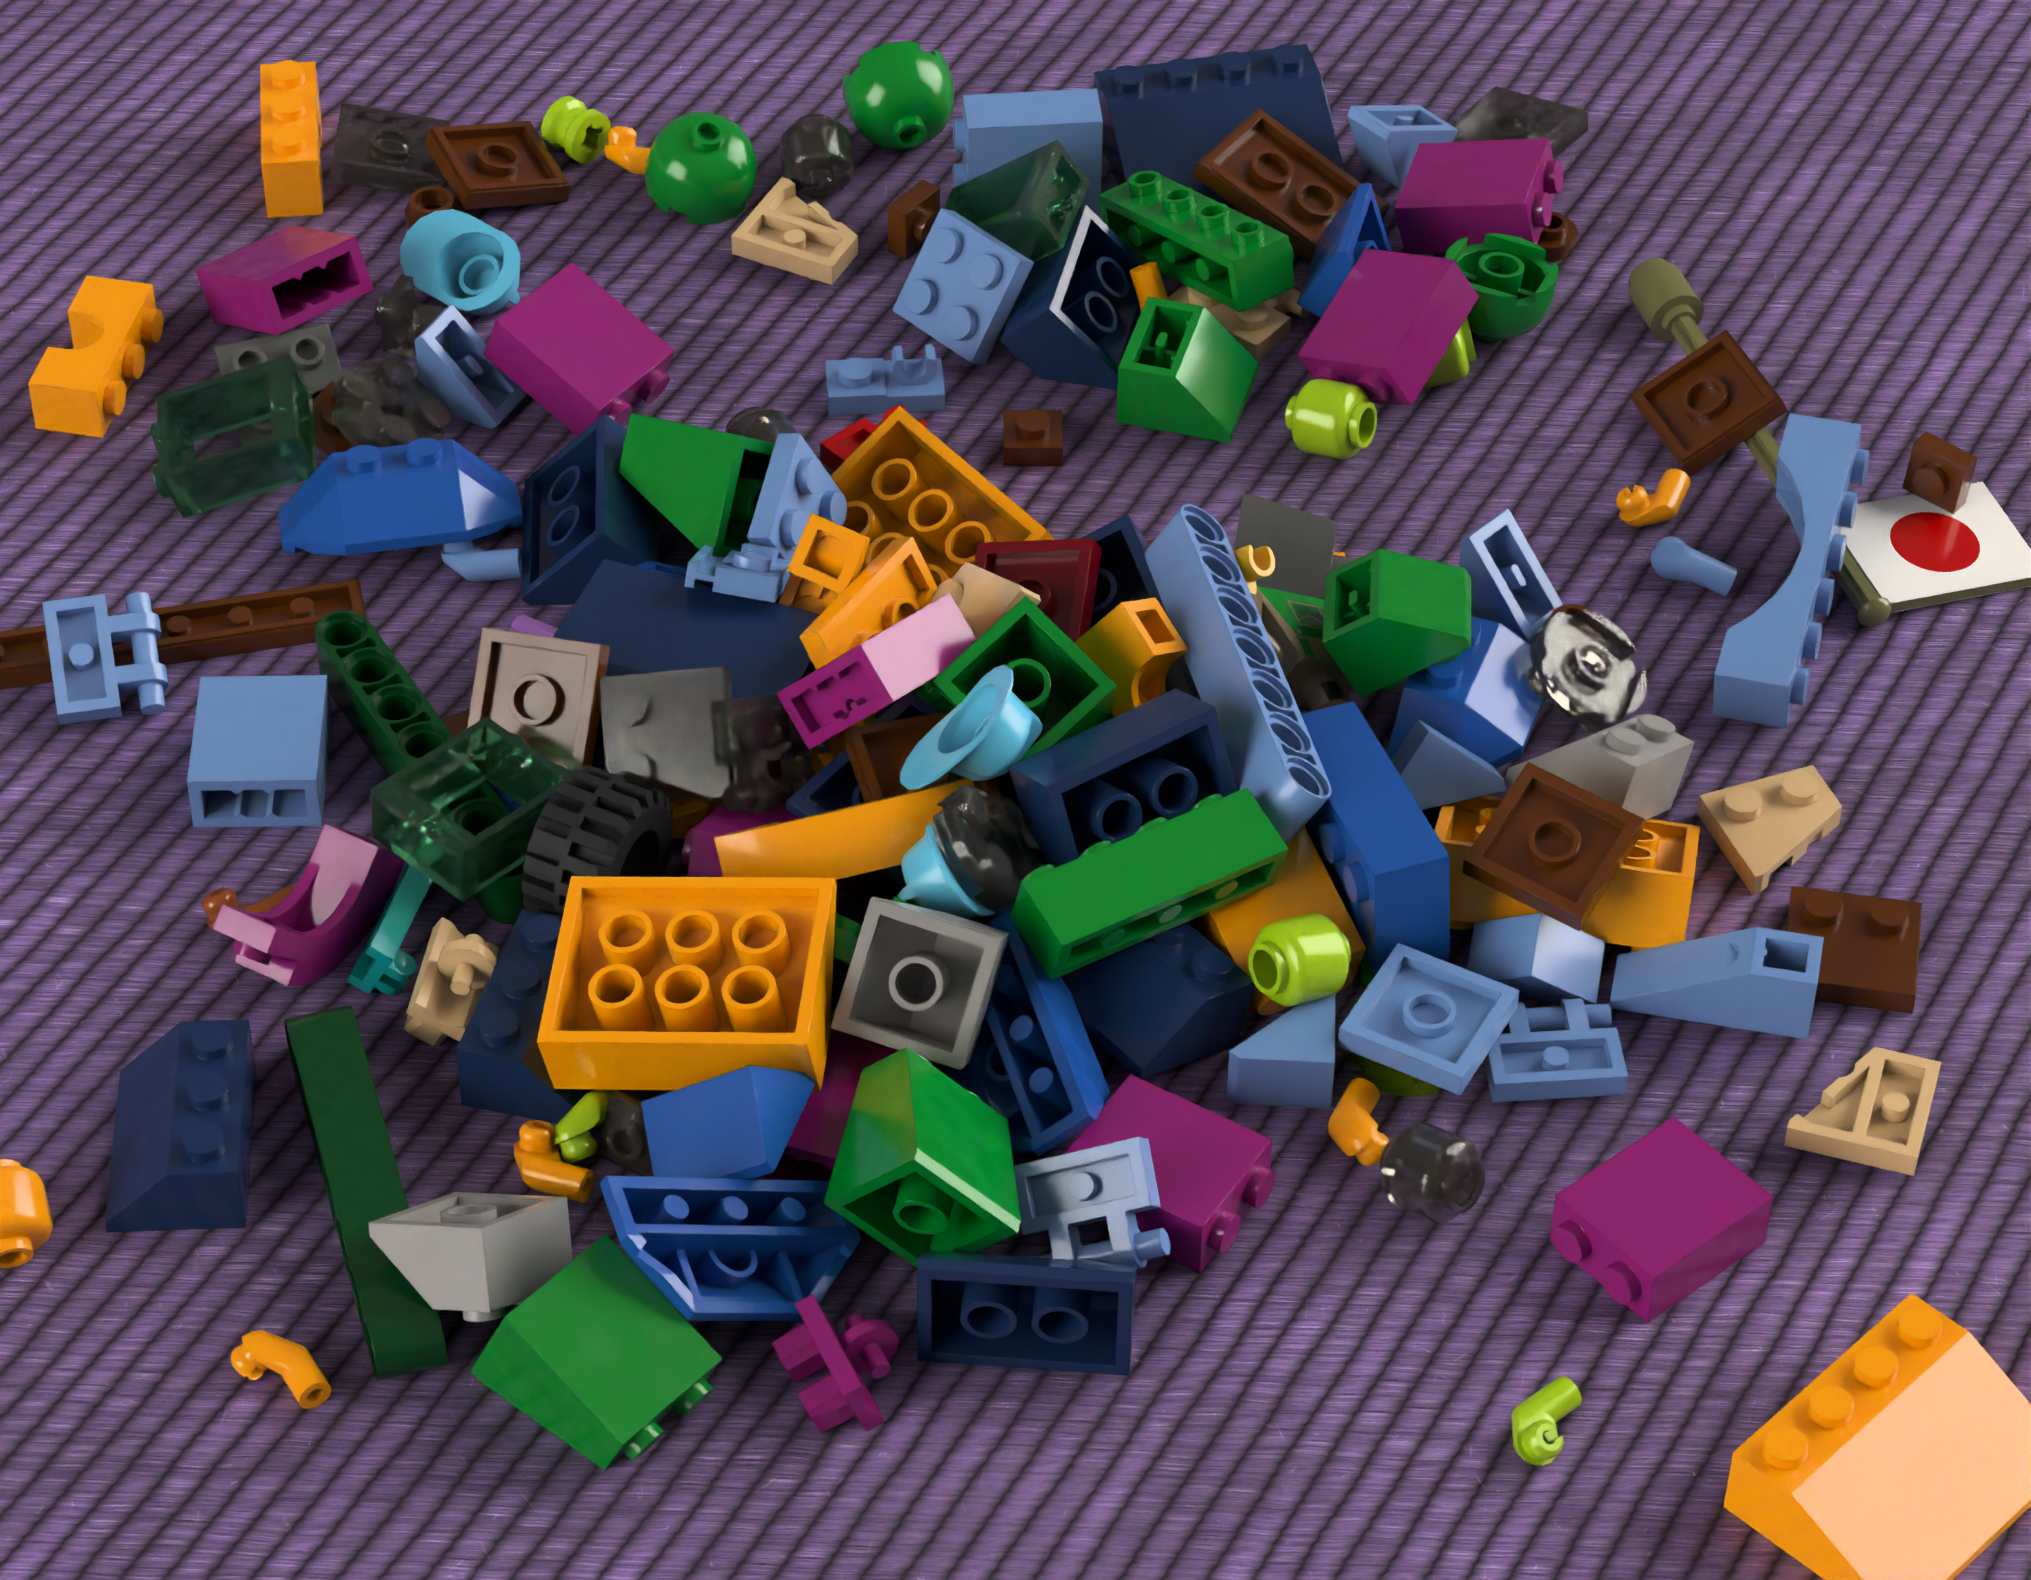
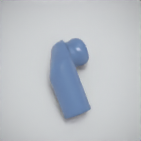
(1679, 562)
(481, 565)

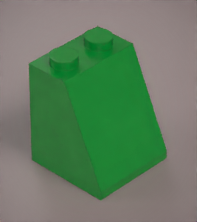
(697, 478)
(1048, 674)
(924, 1162)
(599, 1357)

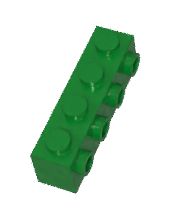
(1199, 240)
(1147, 882)

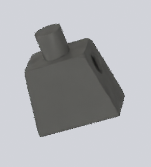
(1298, 540)

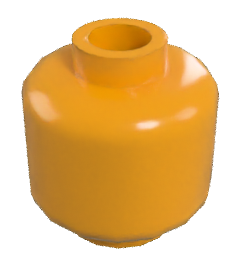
(23, 1214)

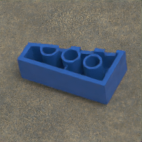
(1378, 841)

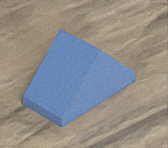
(1391, 135)
(460, 375)
(1507, 577)
(1442, 770)
(1538, 957)
(1287, 1060)

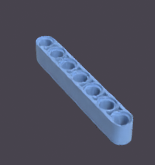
(1237, 669)

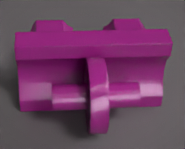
(861, 1349)

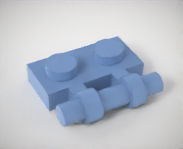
(83, 657)
(1557, 1054)
(1088, 1188)

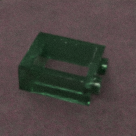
(1026, 200)
(228, 403)
(413, 828)

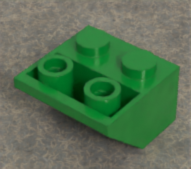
(1183, 373)
(1394, 617)

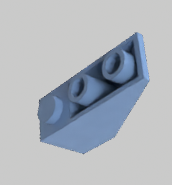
(1730, 979)

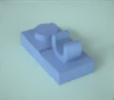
(880, 384)

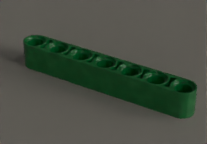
(402, 728)
(361, 1187)

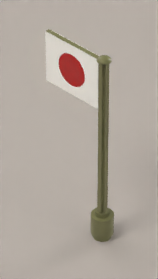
(1900, 547)

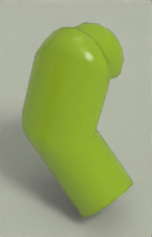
(574, 1128)
(1536, 1418)

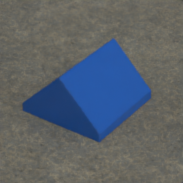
(1339, 247)
(726, 1124)

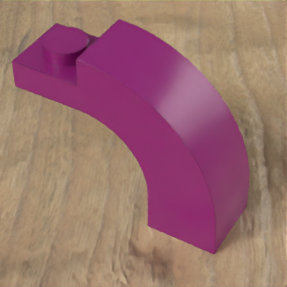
(321, 916)

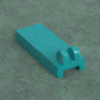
(381, 961)

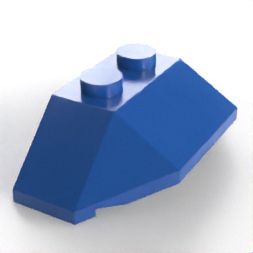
(398, 500)
(1475, 698)
(1033, 1054)
(731, 1243)

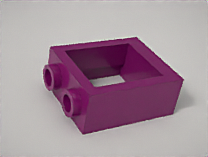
(877, 671)

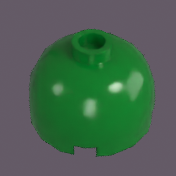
(899, 95)
(701, 168)
(1511, 284)

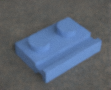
(745, 573)

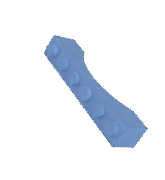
(1765, 653)

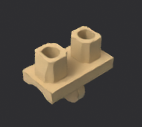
(449, 983)

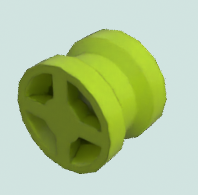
(575, 129)

